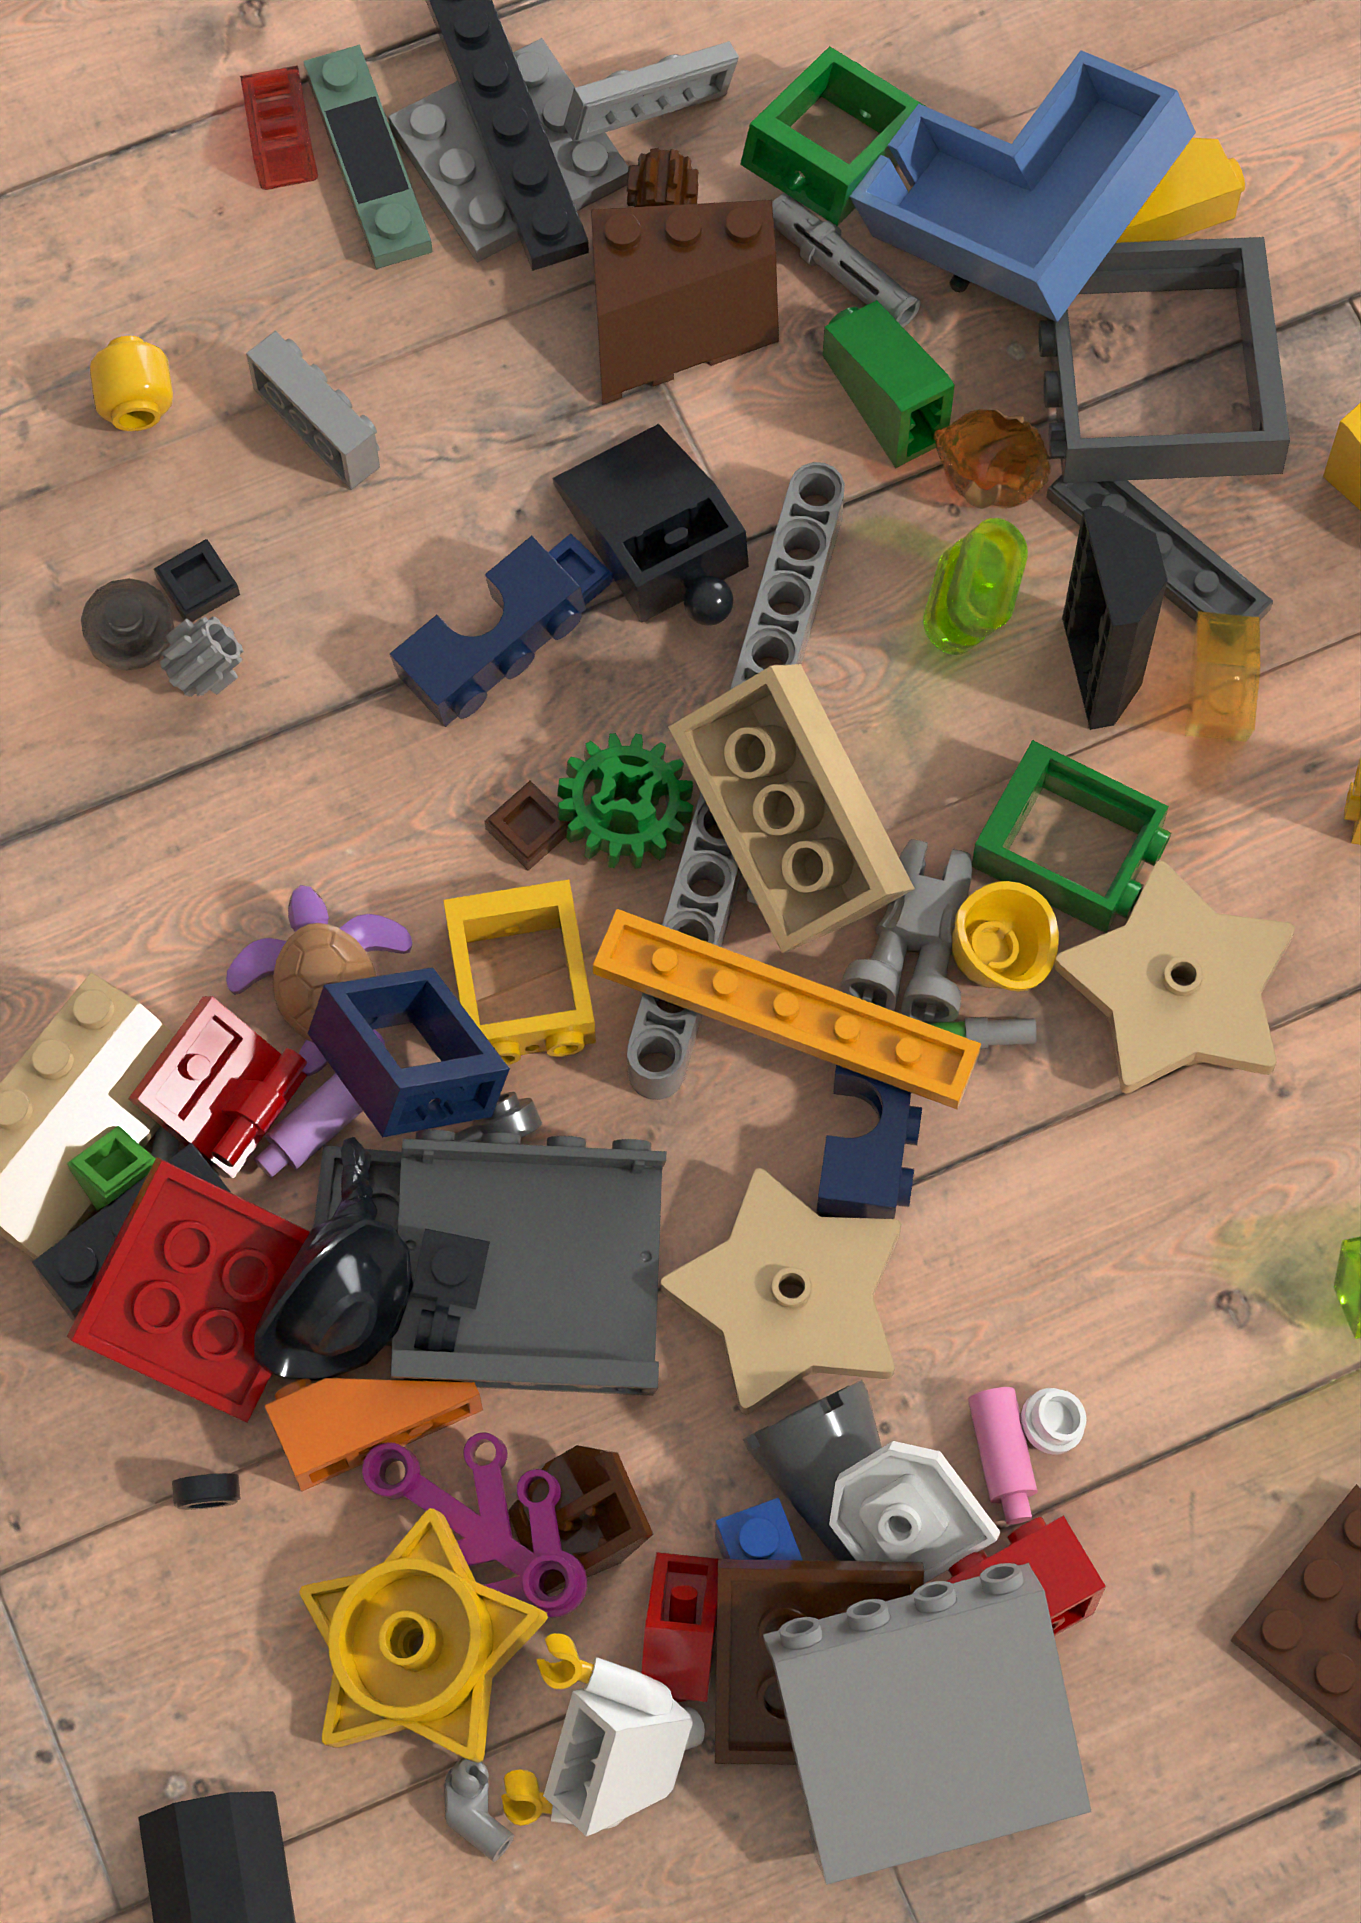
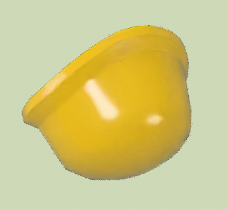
(1005, 937)

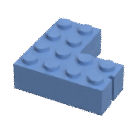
(1032, 211)

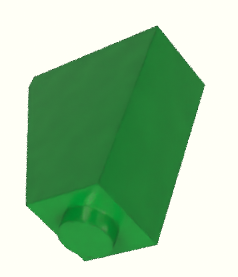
(889, 380)

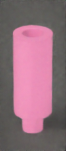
(1004, 1451)

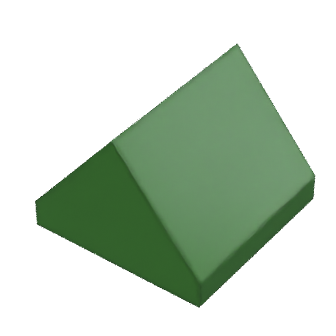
(110, 1166)

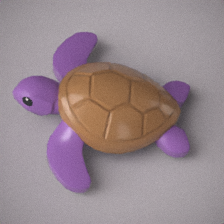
(313, 958)

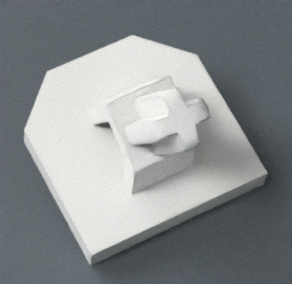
(908, 1508)

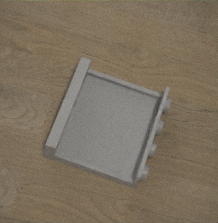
(928, 1721)

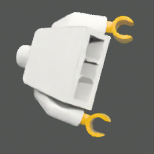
(614, 1748)

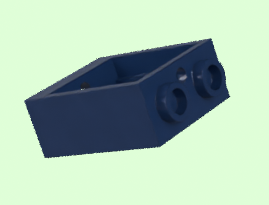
(394, 1098)

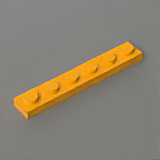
(786, 1008)

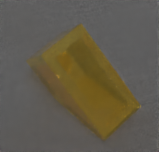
(1224, 677)

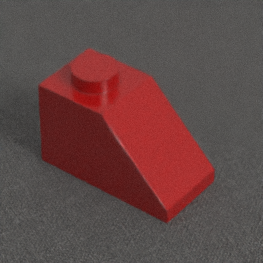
(681, 1624)

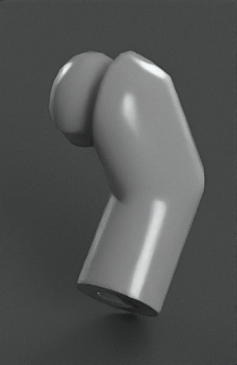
(467, 1809)

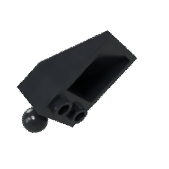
(658, 526)

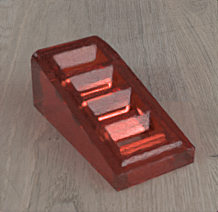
(283, 160)

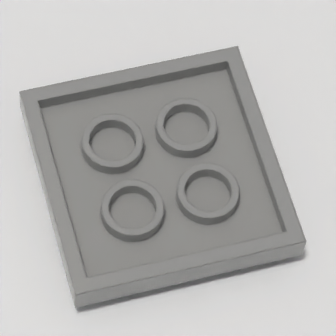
(455, 167)

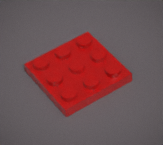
(190, 1289)

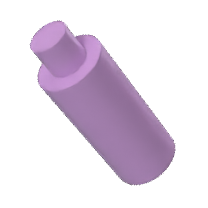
(308, 1127)

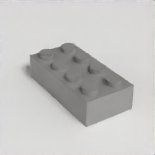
(314, 409)

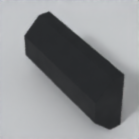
(1112, 610)
(217, 1860)

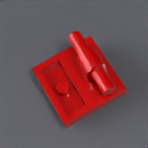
(219, 1086)

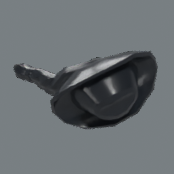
(341, 1289)

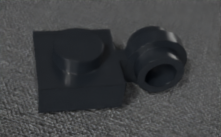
(449, 1273)

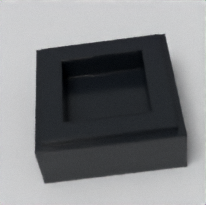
(197, 581)

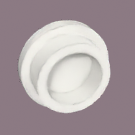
(1053, 1420)

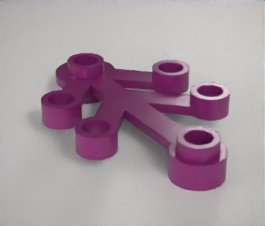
(489, 1534)

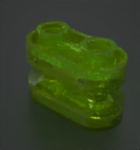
(975, 586)

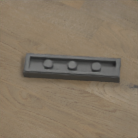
(1194, 572)

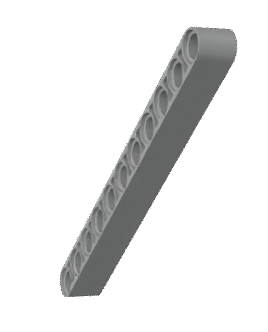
(706, 856)

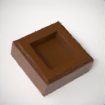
(527, 825)

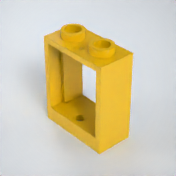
(516, 913)

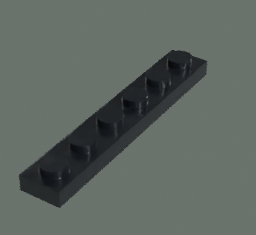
(510, 131)

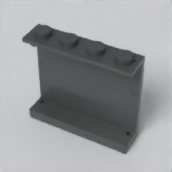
(565, 1268)

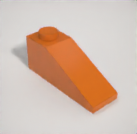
(339, 1421)

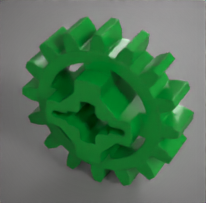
(619, 825)

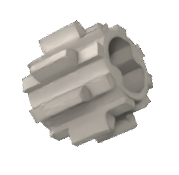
(201, 656)

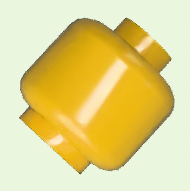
(131, 383)

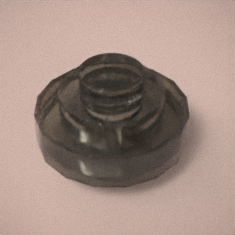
(127, 624)

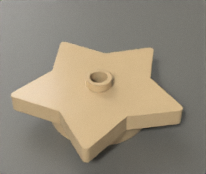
(1173, 1025)
(779, 1338)

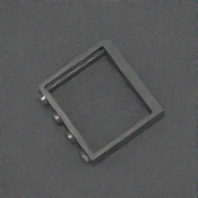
(1173, 267)

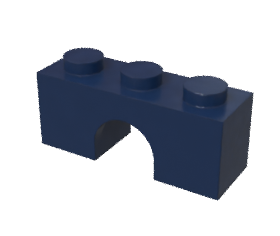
(458, 670)
(866, 1172)

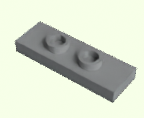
(650, 91)

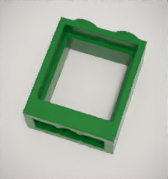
(780, 152)
(1093, 791)

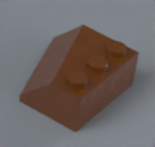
(681, 288)

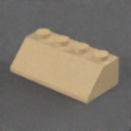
(790, 806)
(65, 1099)

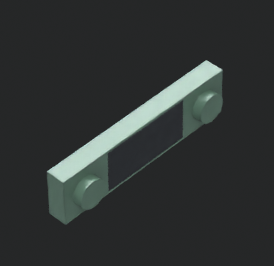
(368, 157)

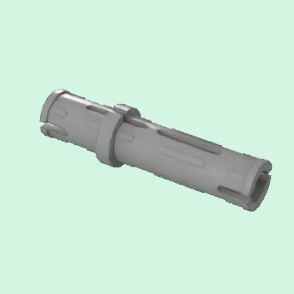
(794, 220)

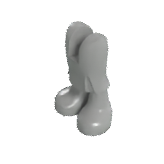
(920, 924)

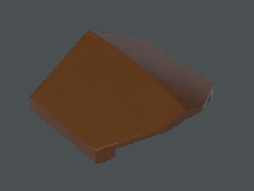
(595, 1513)

